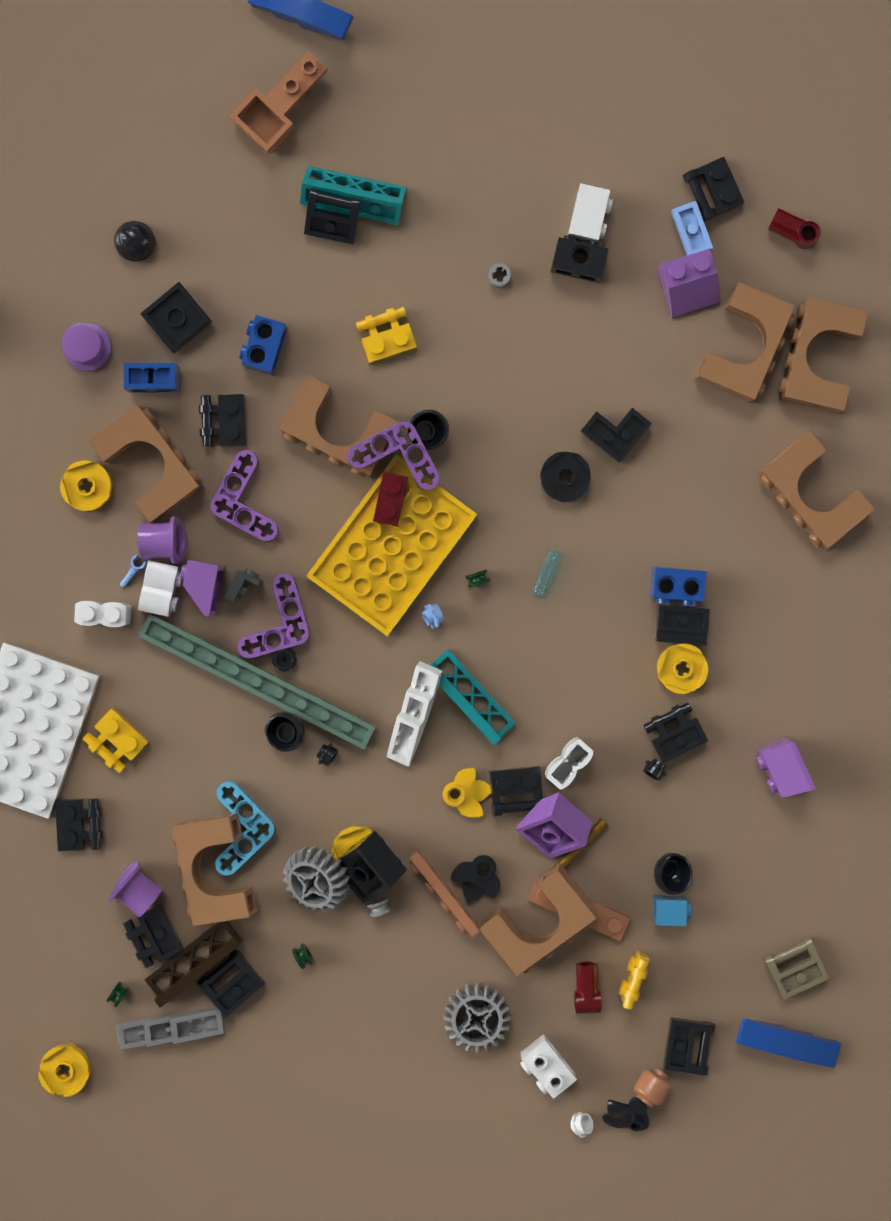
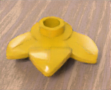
(471, 793)

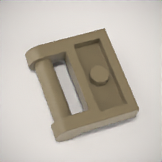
(800, 975)

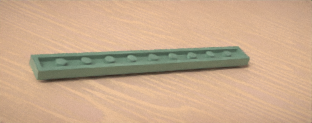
(256, 681)

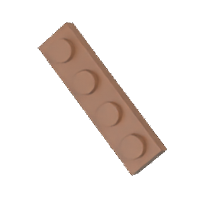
(449, 901)
(608, 920)

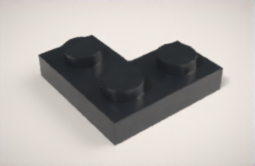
(616, 440)

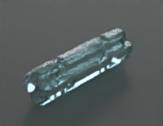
(546, 573)

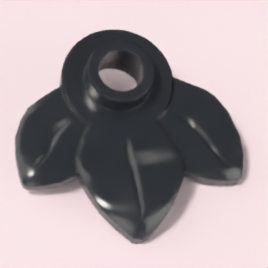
(476, 881)
(628, 1115)

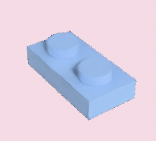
(691, 228)

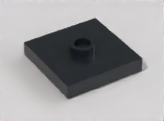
(176, 317)

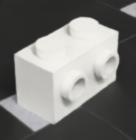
(547, 1066)

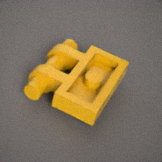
(389, 342)
(121, 735)
(638, 971)

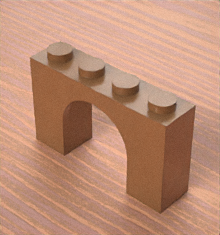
(771, 318)
(800, 383)
(302, 426)
(138, 428)
(783, 477)
(204, 901)
(524, 950)

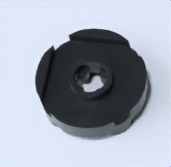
(567, 462)

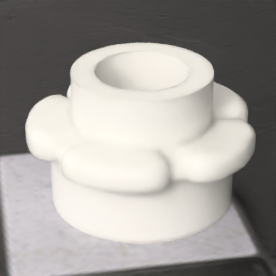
(582, 1124)

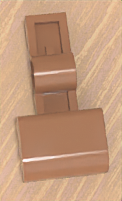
(265, 116)

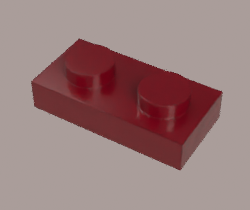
(390, 499)

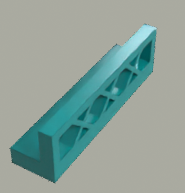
(374, 204)
(467, 707)

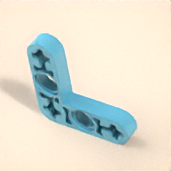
(250, 823)

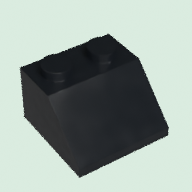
(371, 867)

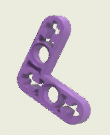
(394, 444)
(234, 497)
(285, 630)

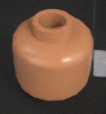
(652, 1087)

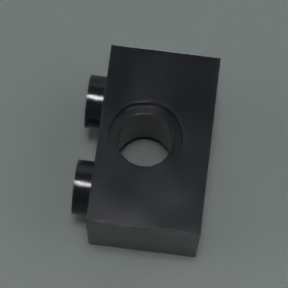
(565, 264)

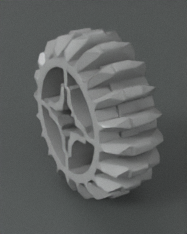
(316, 878)
(488, 1035)

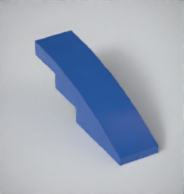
(309, 15)
(788, 1043)

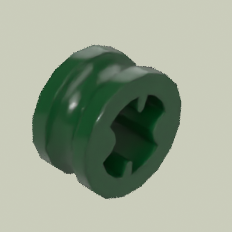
(477, 578)
(303, 956)
(117, 994)

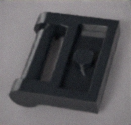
(720, 185)
(332, 224)
(515, 782)
(237, 989)
(681, 1042)

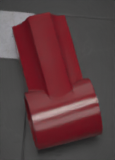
(791, 227)
(587, 996)

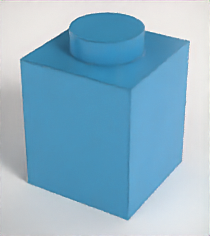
(671, 910)

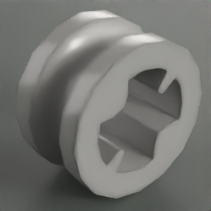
(492, 271)
(379, 907)

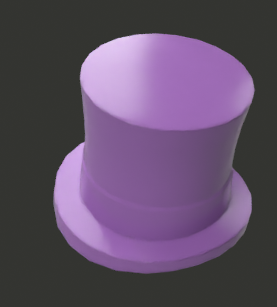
(86, 346)
(163, 540)
(135, 890)

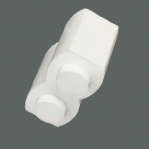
(160, 588)
(108, 614)
(563, 768)

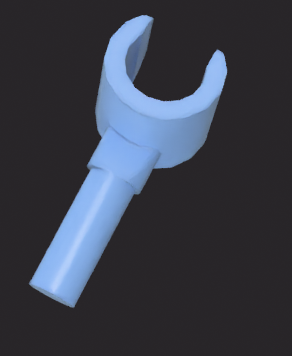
(133, 570)

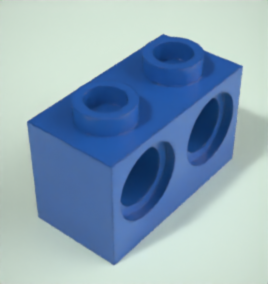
(270, 346)
(151, 377)
(678, 579)

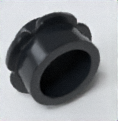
(291, 660)
(327, 754)
(655, 769)

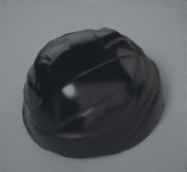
(134, 241)
(431, 428)
(284, 731)
(673, 873)

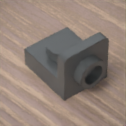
(238, 588)

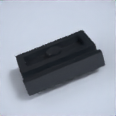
(682, 625)

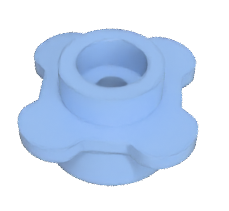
(432, 615)

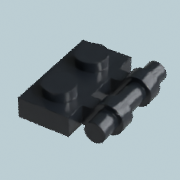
(231, 420)
(678, 740)
(71, 824)
(159, 933)

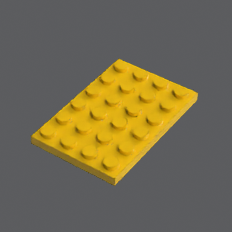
(385, 567)

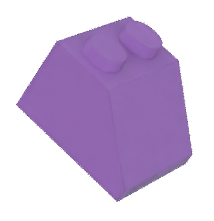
(690, 283)
(203, 584)
(784, 768)
(555, 826)

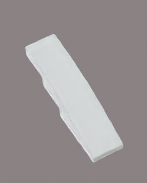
(414, 713)

